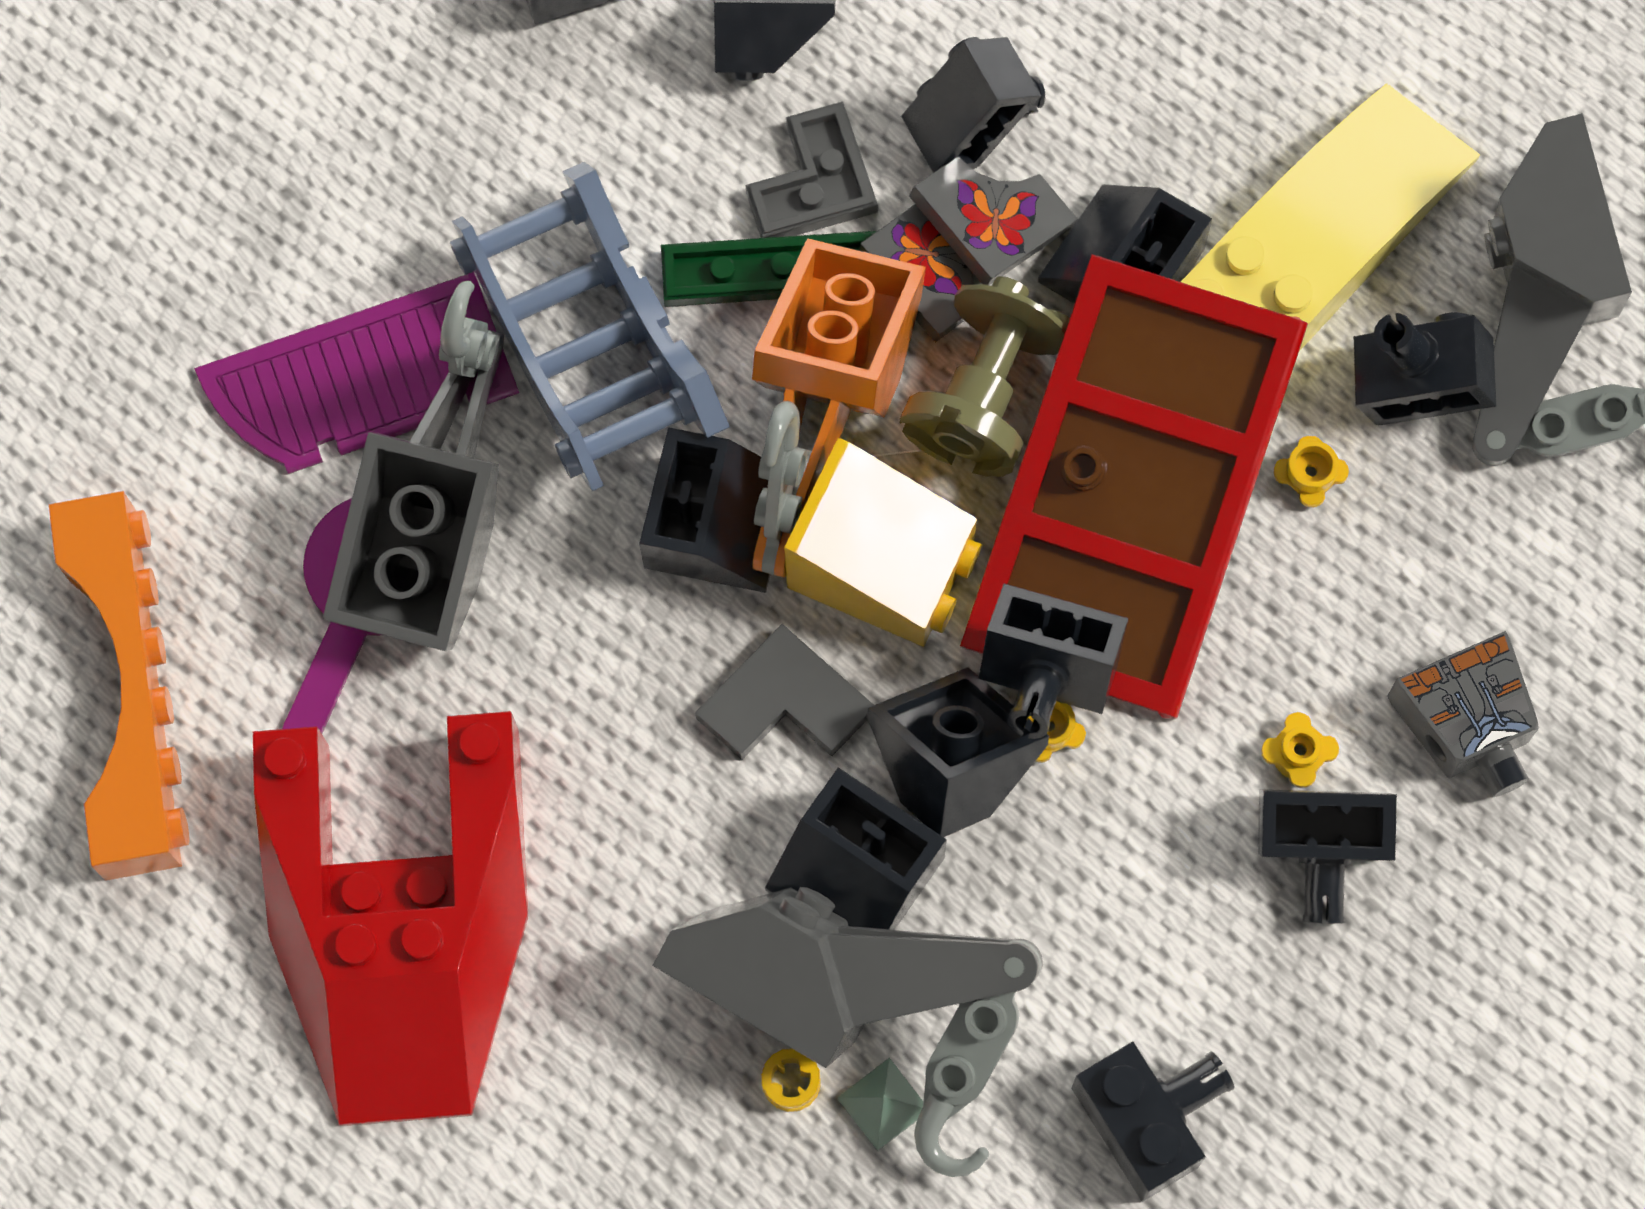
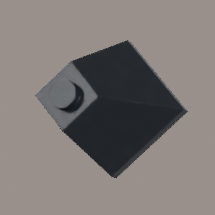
(764, 34)
(952, 750)

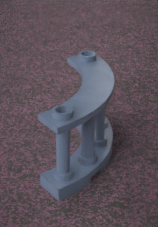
(644, 320)

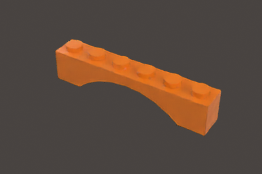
(132, 805)

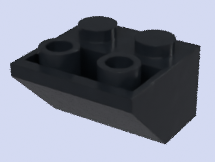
(1133, 228)
(704, 511)
(859, 854)

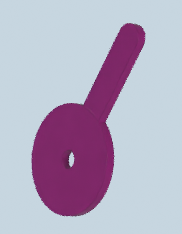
(340, 643)

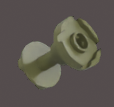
(971, 411)

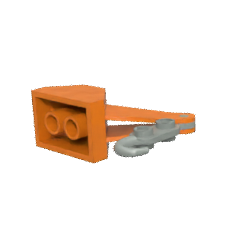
(829, 340)

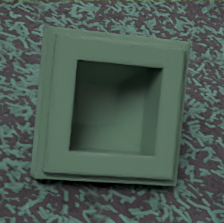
(882, 1104)

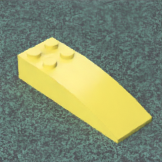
(1337, 212)

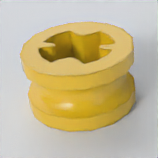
(774, 1091)

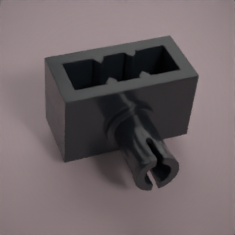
(972, 102)
(1424, 368)
(1050, 655)
(1326, 834)
(1145, 1116)

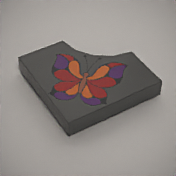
(990, 220)
(918, 242)

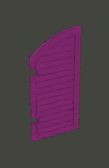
(344, 378)

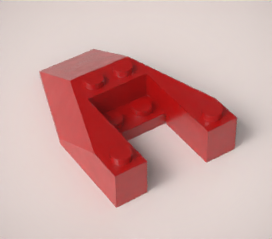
(399, 957)

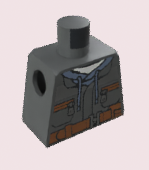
(1471, 712)

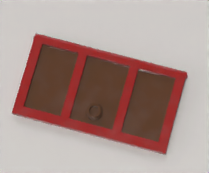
(1143, 467)

